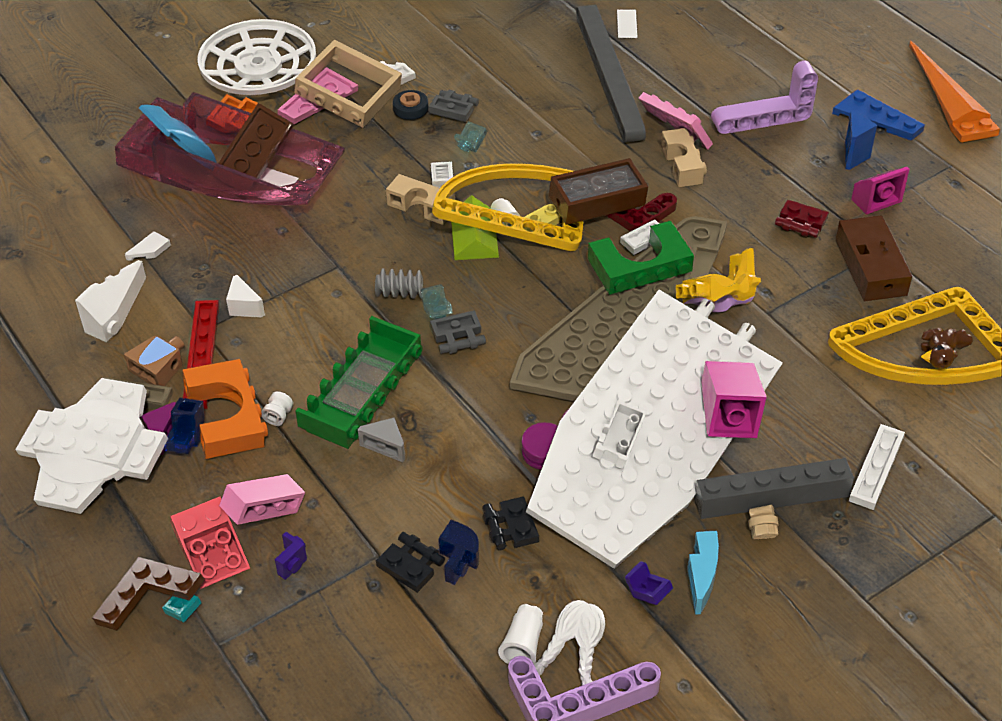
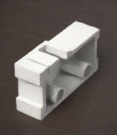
(620, 434)

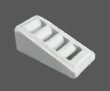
(441, 173)

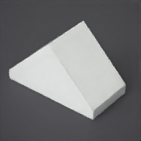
(243, 300)

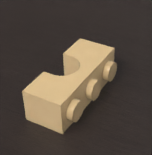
(687, 165)
(407, 192)

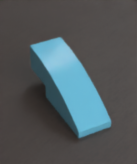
(703, 568)

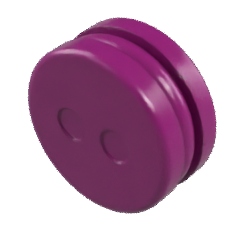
(537, 442)

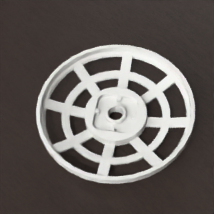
(247, 60)

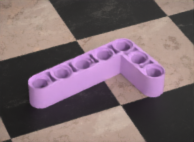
(772, 111)
(580, 698)

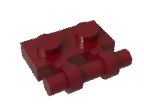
(802, 219)

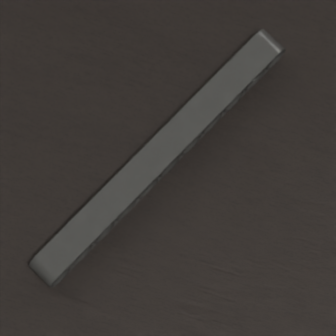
(610, 74)

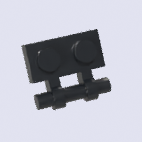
(519, 524)
(407, 568)

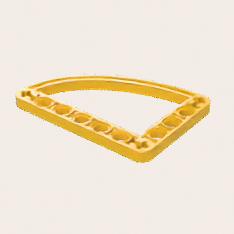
(518, 223)
(962, 302)

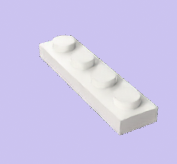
(876, 467)

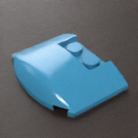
(178, 131)

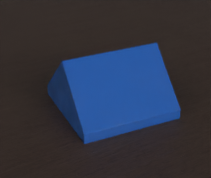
(858, 139)

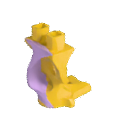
(723, 290)

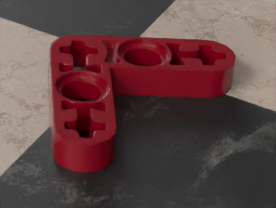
(640, 217)

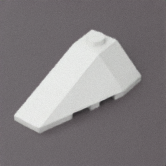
(107, 304)

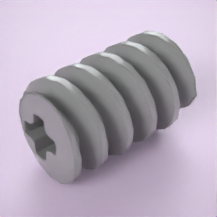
(398, 283)

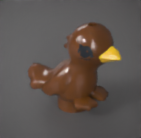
(942, 344)

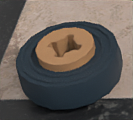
(410, 104)

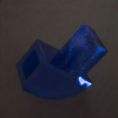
(185, 430)
(461, 547)

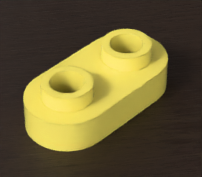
(546, 214)

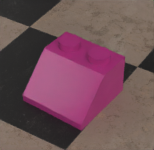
(880, 190)

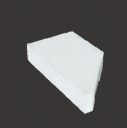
(407, 73)
(150, 247)

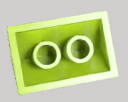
(472, 241)

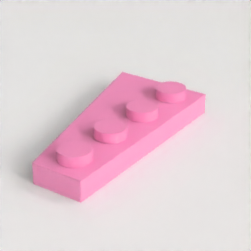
(299, 108)
(676, 117)

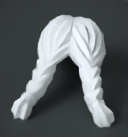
(586, 625)

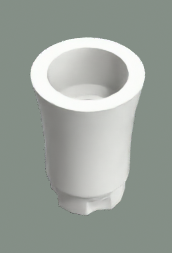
(522, 634)

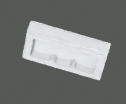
(638, 239)

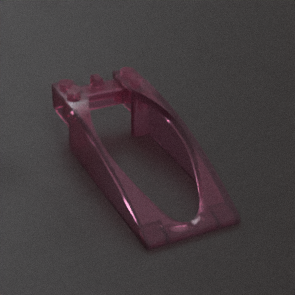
(146, 153)

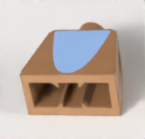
(155, 360)

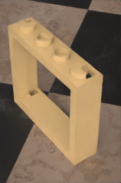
(359, 63)

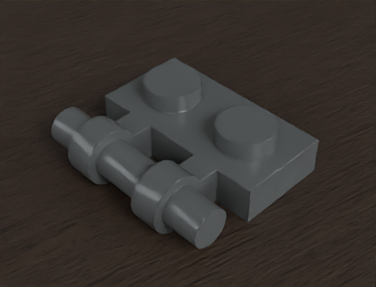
(453, 105)
(455, 327)

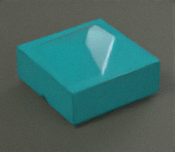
(181, 608)

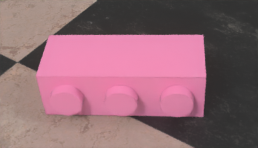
(262, 499)

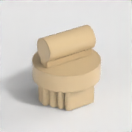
(763, 522)

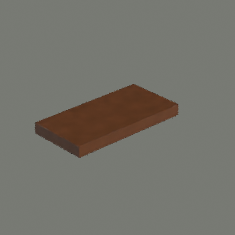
(257, 142)

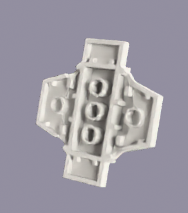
(91, 445)

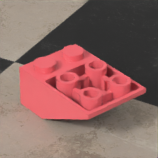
(209, 542)

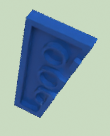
(881, 114)

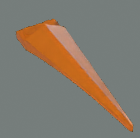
(963, 113)

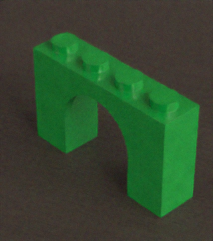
(623, 274)

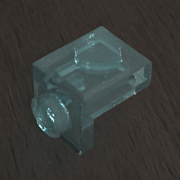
(471, 137)
(435, 302)

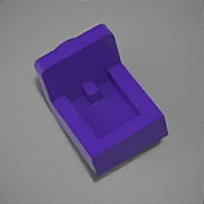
(292, 557)
(646, 585)

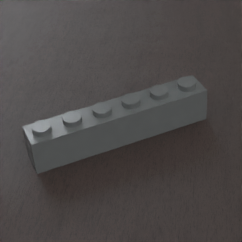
(773, 487)

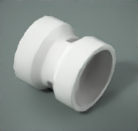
(276, 410)

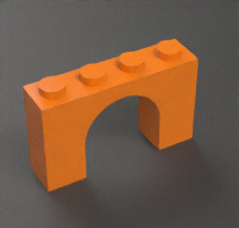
(229, 382)

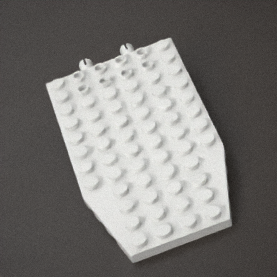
(661, 371)

